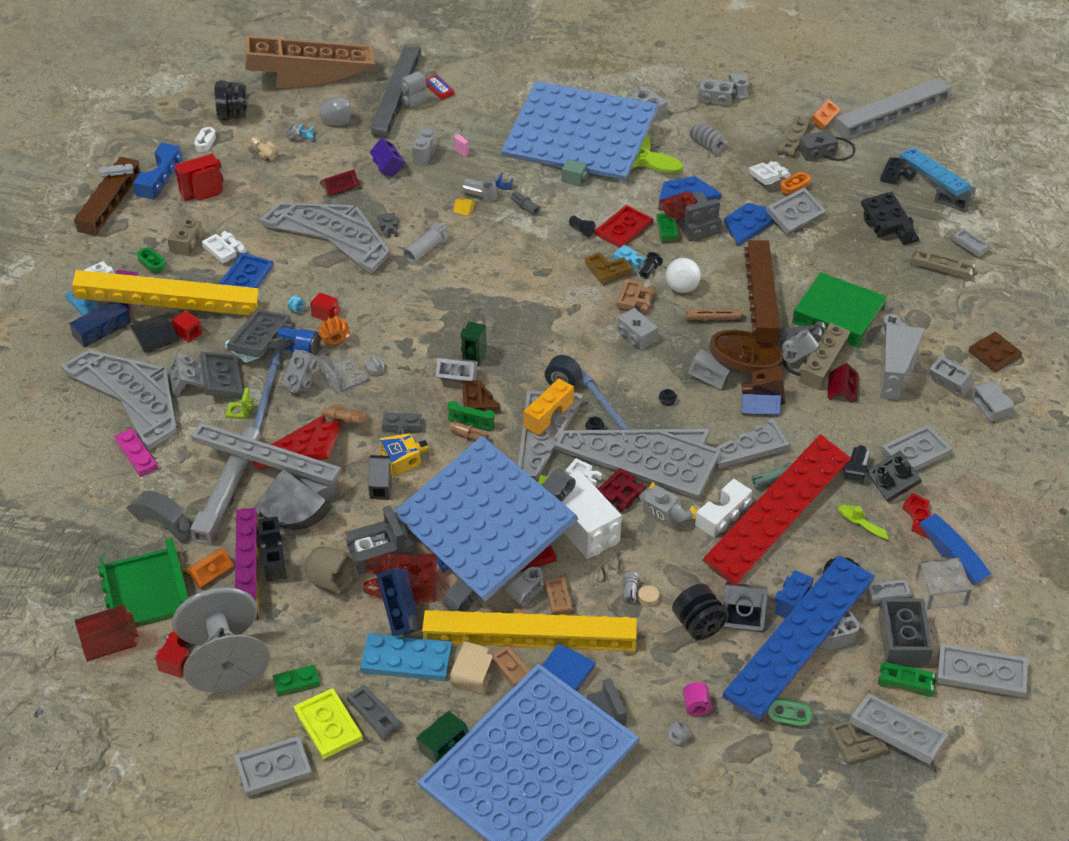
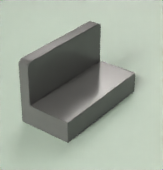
(609, 701)

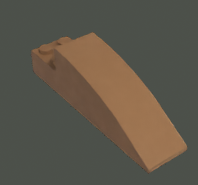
(304, 61)

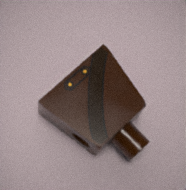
(766, 382)

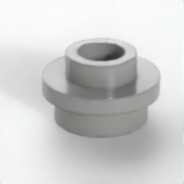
(293, 132)

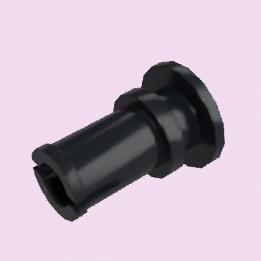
(584, 226)
(652, 262)

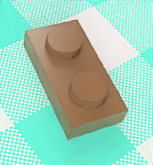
(509, 665)

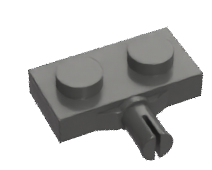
(402, 422)

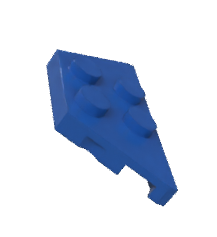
(690, 184)
(747, 222)

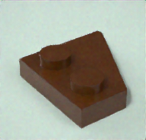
(478, 397)

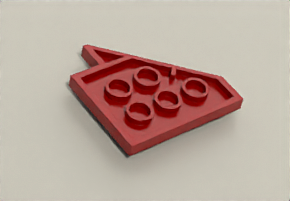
(311, 440)

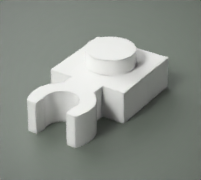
(586, 469)

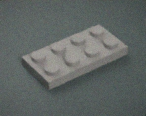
(982, 670)
(899, 728)

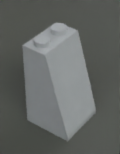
(898, 358)

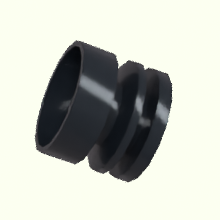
(230, 101)
(700, 611)

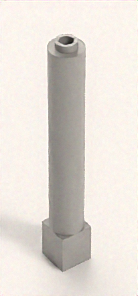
(208, 521)

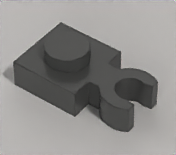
(388, 224)

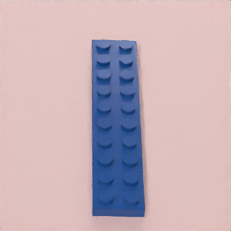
(798, 637)

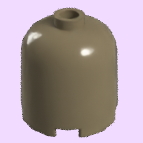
(331, 569)

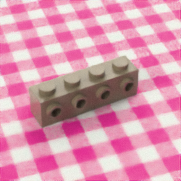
(824, 357)

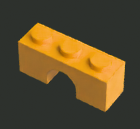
(557, 397)

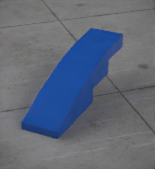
(950, 543)

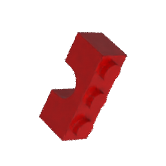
(172, 656)

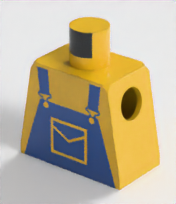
(403, 452)

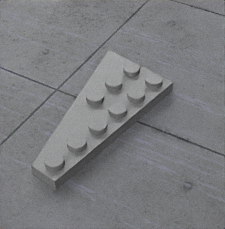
(537, 449)

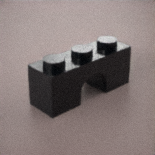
(272, 548)

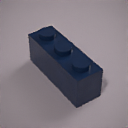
(100, 323)
(399, 602)

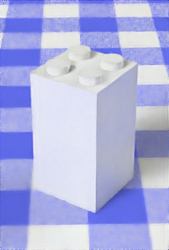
(597, 521)

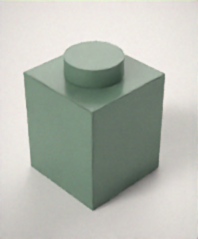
(574, 172)

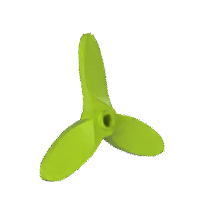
(655, 160)

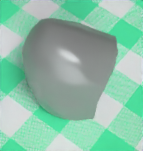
(336, 111)

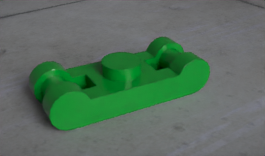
(471, 416)
(907, 678)

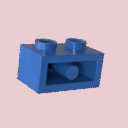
(793, 591)

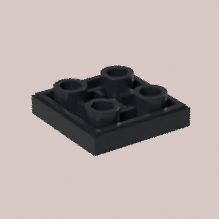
(154, 333)

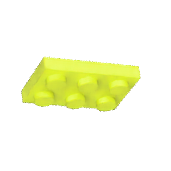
(328, 723)

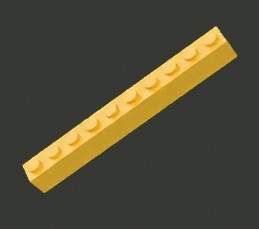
(165, 293)
(531, 630)

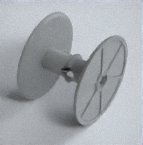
(225, 656)

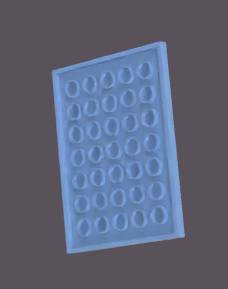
(580, 127)
(485, 517)
(528, 761)

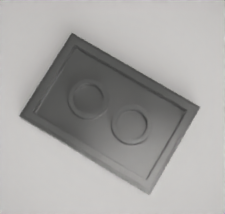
(221, 375)

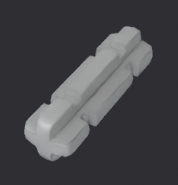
(116, 170)

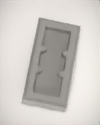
(971, 242)
(888, 589)

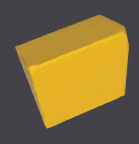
(464, 206)

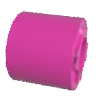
(697, 699)

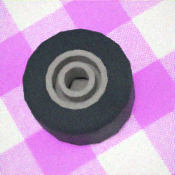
(563, 368)

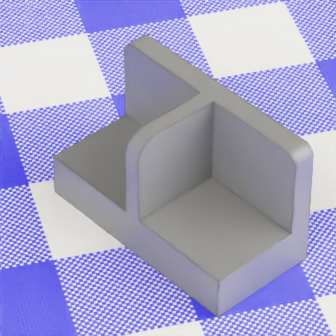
(709, 369)

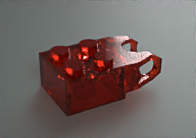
(421, 570)

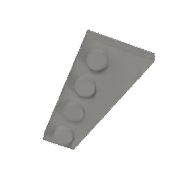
(758, 443)

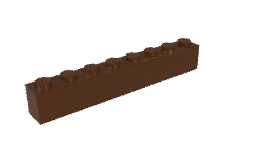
(761, 291)

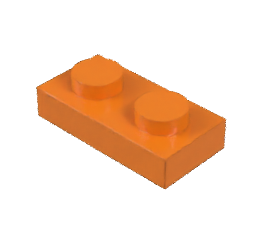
(825, 114)

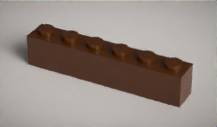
(105, 199)

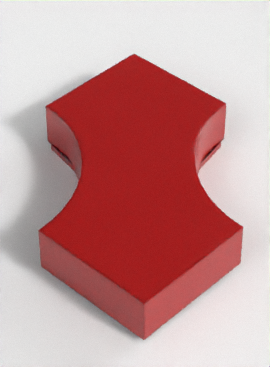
(918, 510)

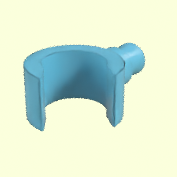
(307, 133)

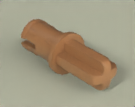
(468, 431)

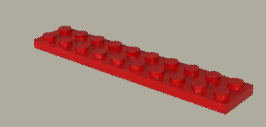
(776, 510)

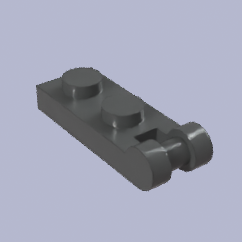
(787, 333)
(373, 712)

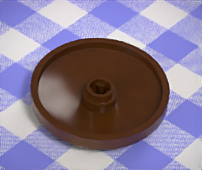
(742, 352)

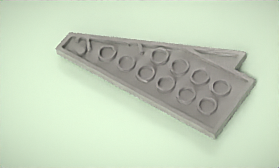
(663, 456)

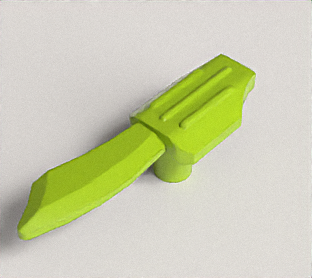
(856, 516)

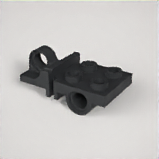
(888, 217)

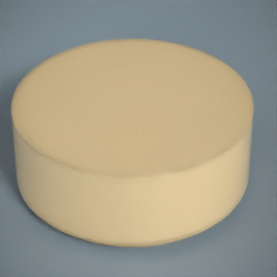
(648, 595)

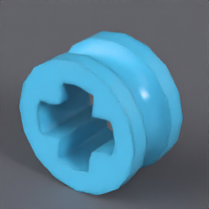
(296, 304)

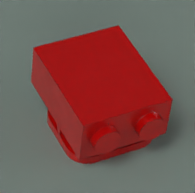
(199, 177)

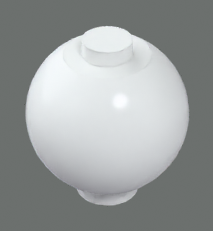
(683, 275)

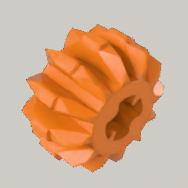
(334, 331)

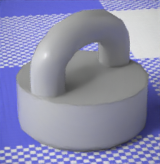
(375, 366)
(680, 731)

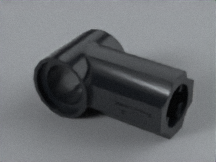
(857, 466)

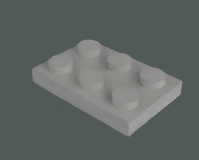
(795, 210)
(919, 447)
(273, 766)

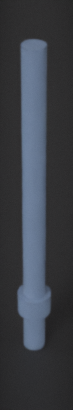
(274, 365)
(589, 384)

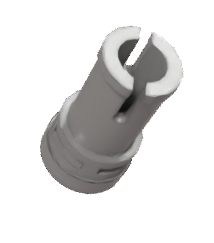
(630, 584)

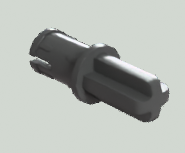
(525, 203)

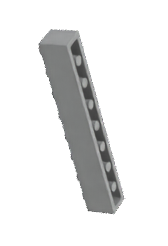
(892, 108)

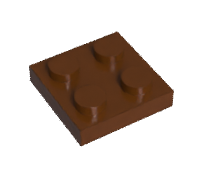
(995, 352)

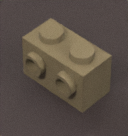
(185, 236)

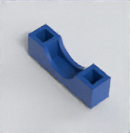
(150, 183)

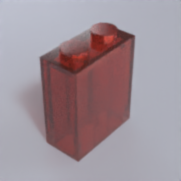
(106, 632)

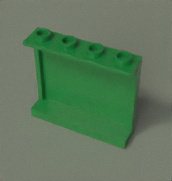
(841, 304)
(146, 584)

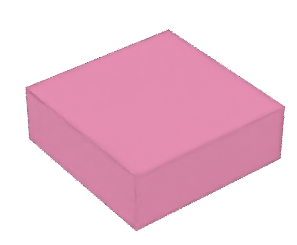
(461, 145)

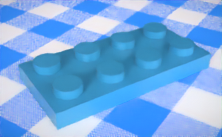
(406, 657)

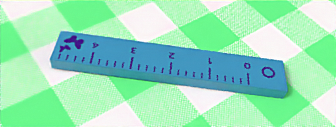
(935, 171)

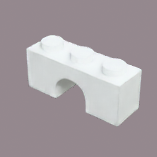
(716, 518)

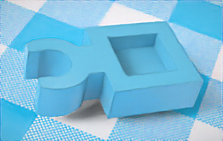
(630, 255)

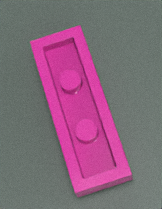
(136, 452)

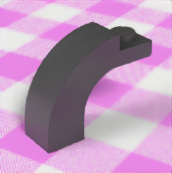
(162, 509)

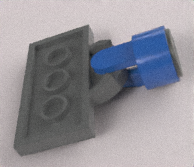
(272, 330)

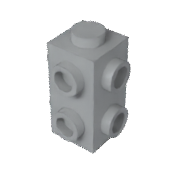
(300, 371)

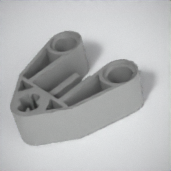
(843, 634)

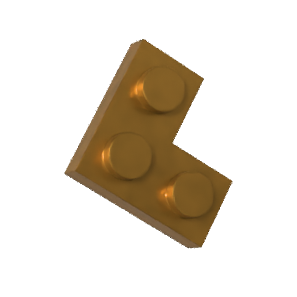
(605, 270)

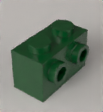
(474, 342)
(441, 736)

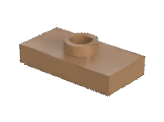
(558, 596)

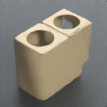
(471, 668)

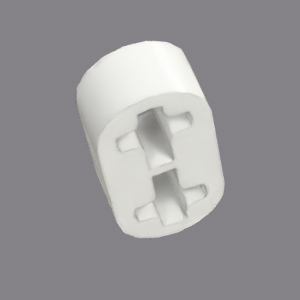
(205, 139)

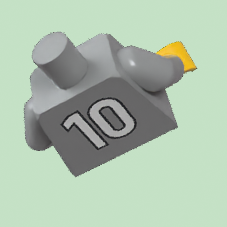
(665, 506)

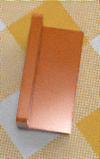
(209, 567)

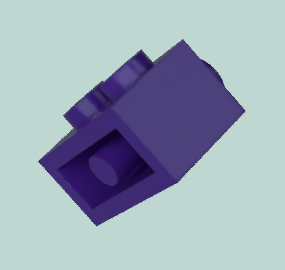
(387, 157)

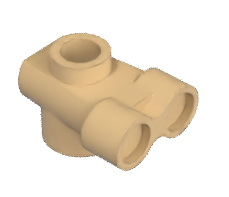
(266, 150)

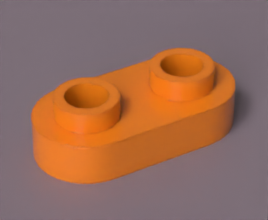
(795, 183)

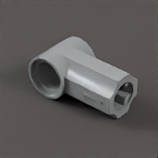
(485, 189)

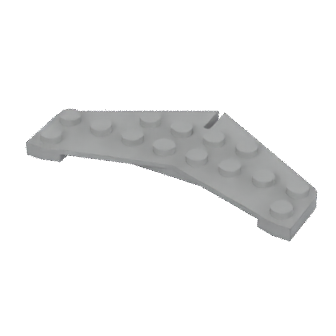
(339, 224)
(139, 387)

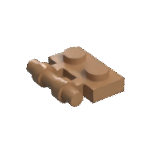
(630, 296)
(352, 415)

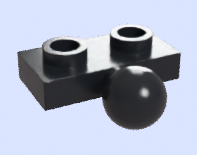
(894, 169)

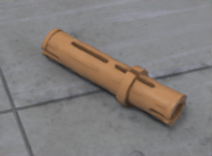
(713, 314)

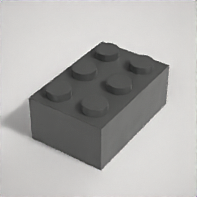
(905, 631)

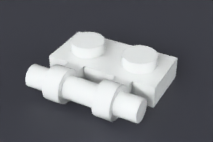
(769, 173)
(220, 247)

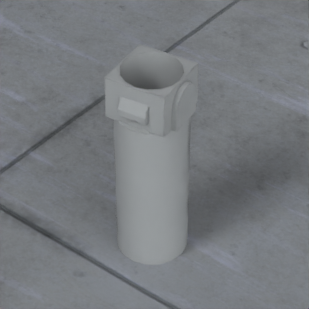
(437, 234)

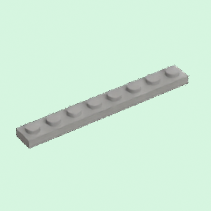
(266, 454)

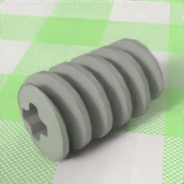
(707, 137)

